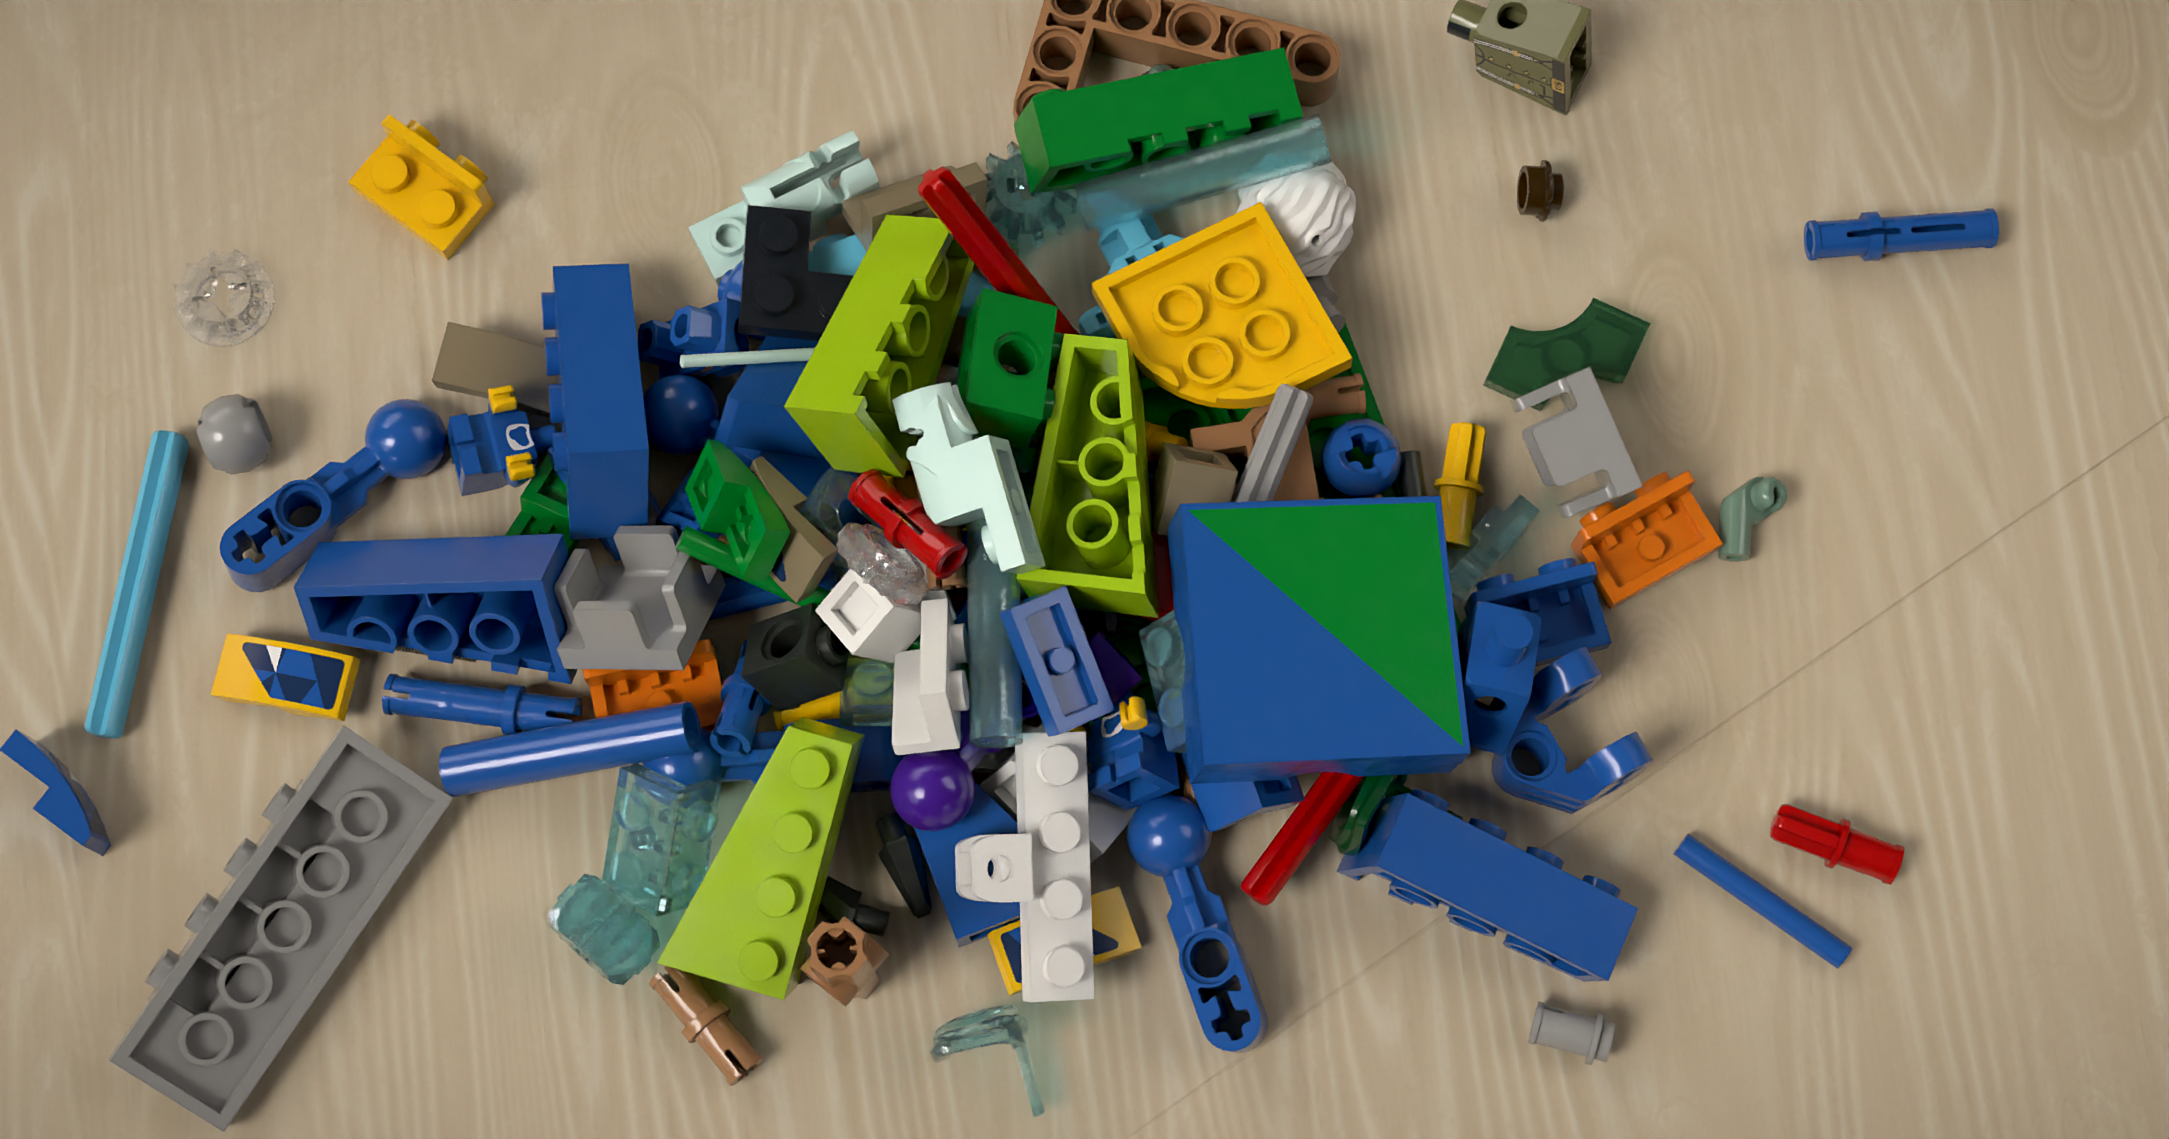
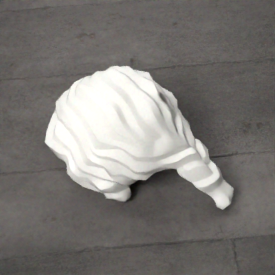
(1311, 214)

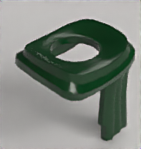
(1353, 819)

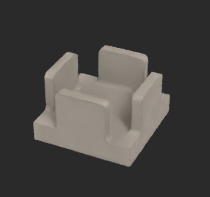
(1578, 442)
(638, 611)

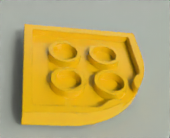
(1224, 316)

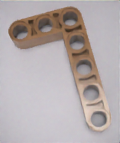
(1158, 43)

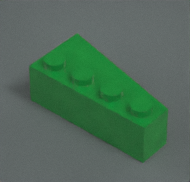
(1151, 117)

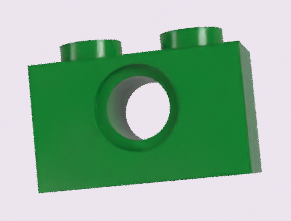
(1016, 334)

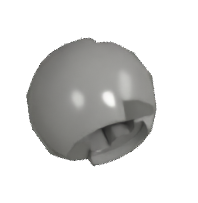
(234, 434)

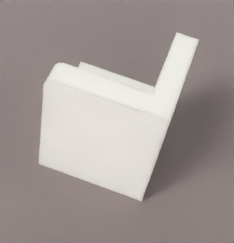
(868, 622)

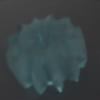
(1009, 210)
(604, 929)

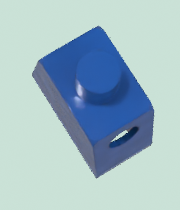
(1497, 661)

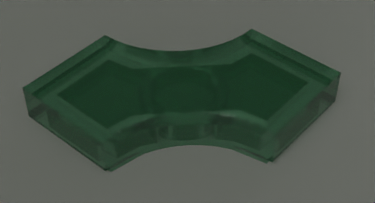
(1597, 339)

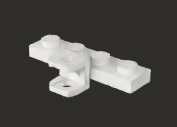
(1043, 867)

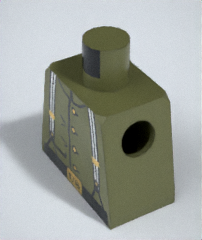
(1529, 46)

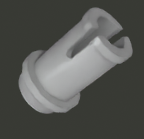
(1572, 1032)

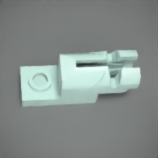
(797, 185)
(968, 477)

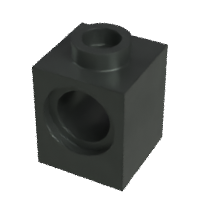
(794, 658)

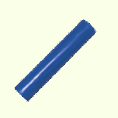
(569, 749)

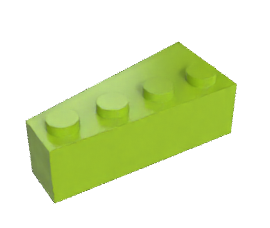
(881, 345)

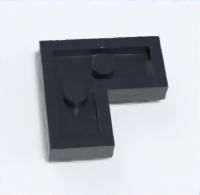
(776, 287)

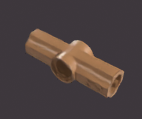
(844, 960)

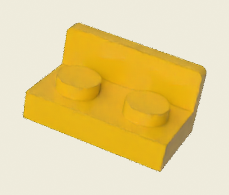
(423, 187)

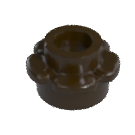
(1539, 190)

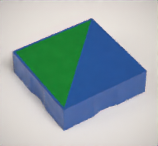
(1317, 638)

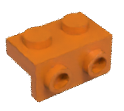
(1645, 538)
(632, 690)

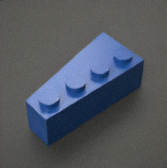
(442, 597)

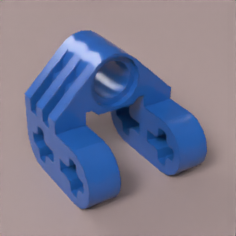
(1598, 776)

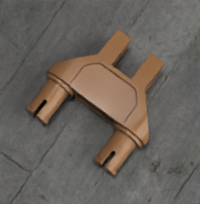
(1237, 439)

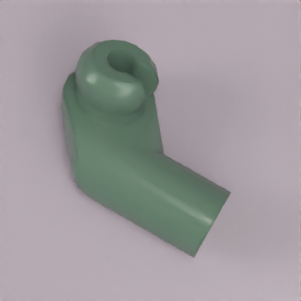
(1745, 509)

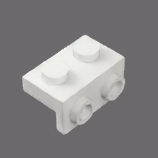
(931, 685)

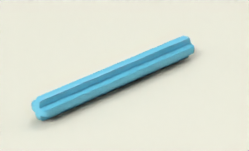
(136, 585)

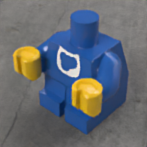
(496, 445)
(1129, 755)

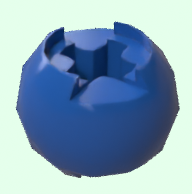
(1370, 438)

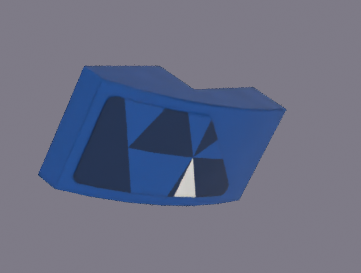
(65, 800)

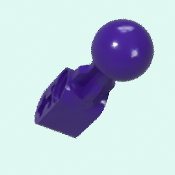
(938, 787)

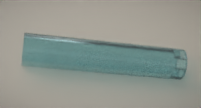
(1203, 173)
(993, 665)

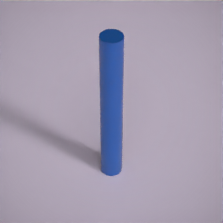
(1762, 901)

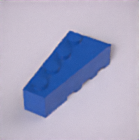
(597, 398)
(1494, 885)

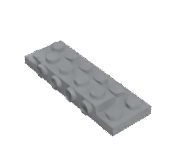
(278, 927)

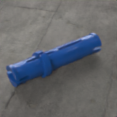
(1877, 235)
(478, 705)

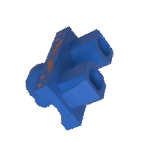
(693, 332)

